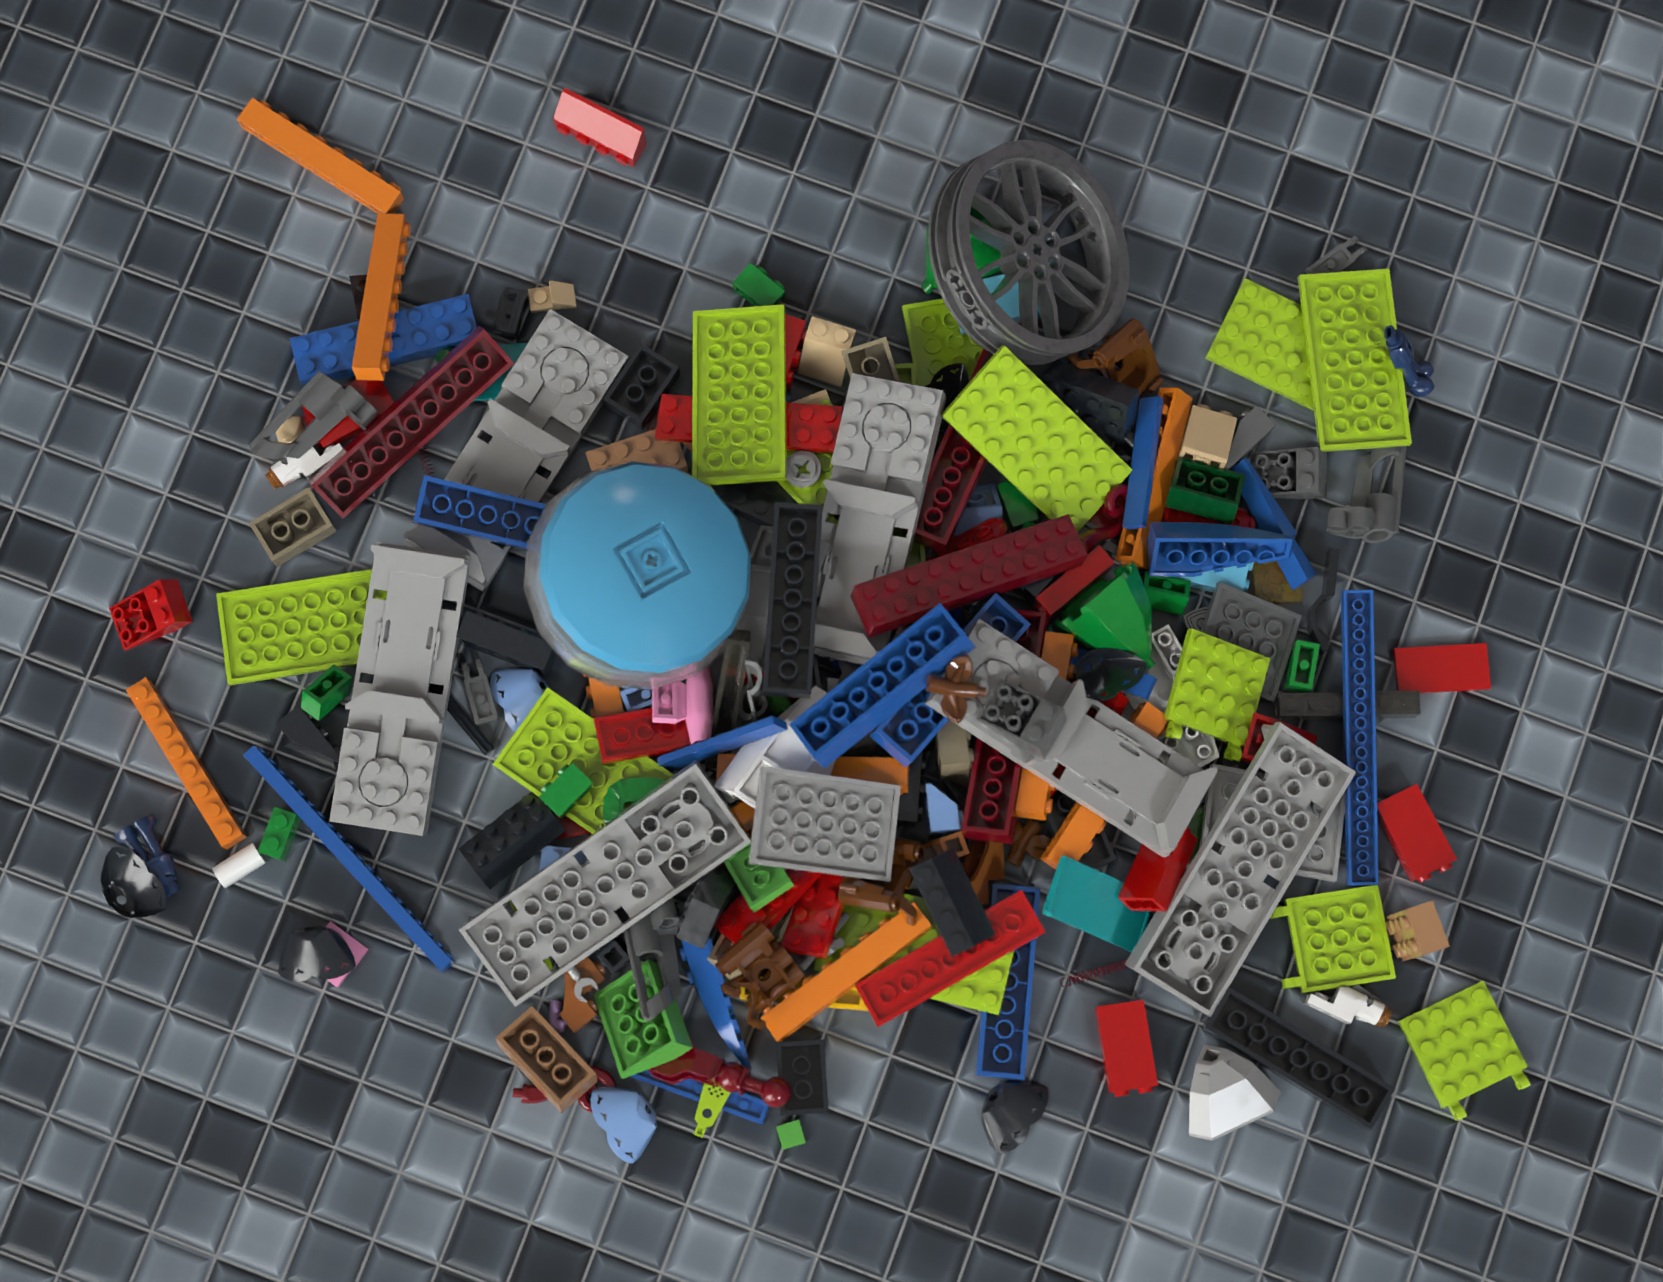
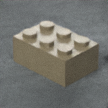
(292, 527)
(953, 754)

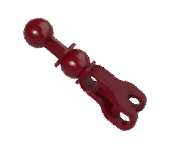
(716, 1072)

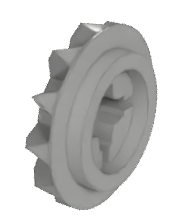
(801, 458)

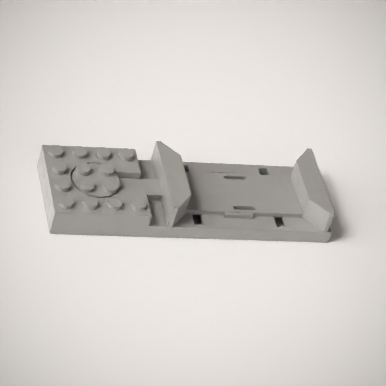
(533, 423)
(874, 486)
(395, 724)
(1106, 758)
(631, 863)
(1222, 896)

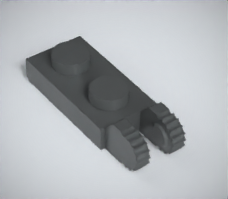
(1337, 259)
(480, 694)

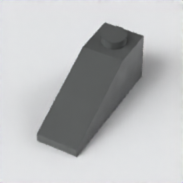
(1250, 431)

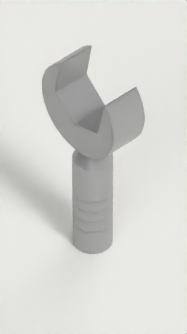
(575, 975)

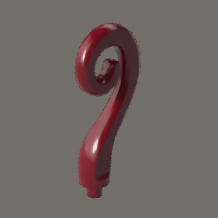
(1093, 536)
(531, 1094)

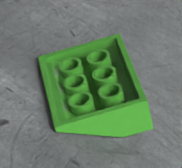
(633, 1040)

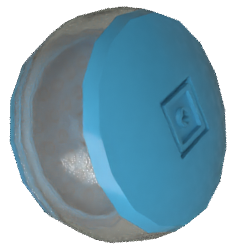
(637, 575)

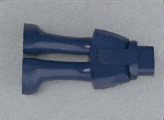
(1402, 357)
(162, 864)

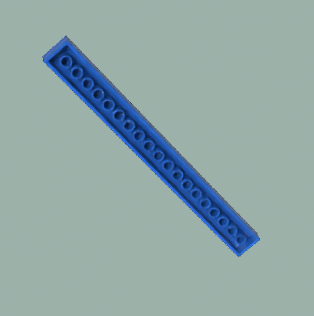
(1359, 736)
(353, 862)

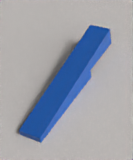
(1271, 518)

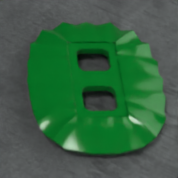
(626, 791)

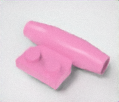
(687, 701)

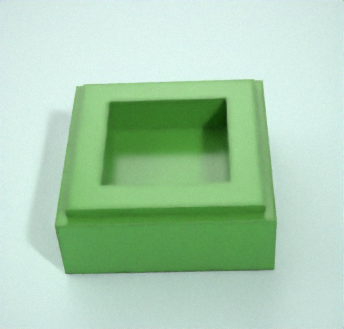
(790, 1134)

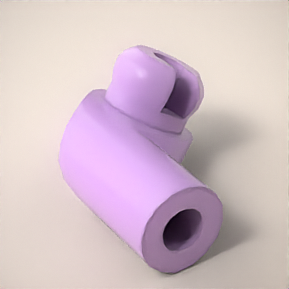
(554, 1017)

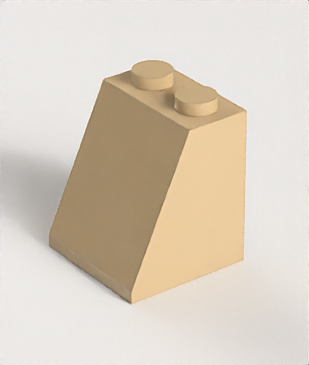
(823, 351)
(1208, 436)

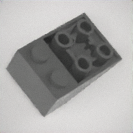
(1293, 472)
(1023, 718)

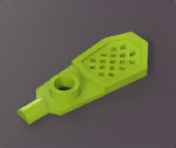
(710, 1102)

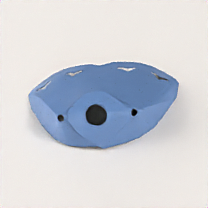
(520, 692)
(625, 1120)

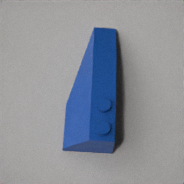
(1194, 547)
(717, 1003)

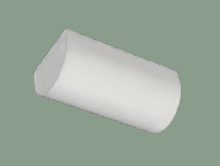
(238, 865)

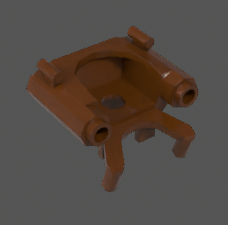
(1131, 352)
(889, 896)
(751, 955)

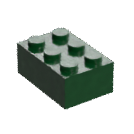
(1205, 490)

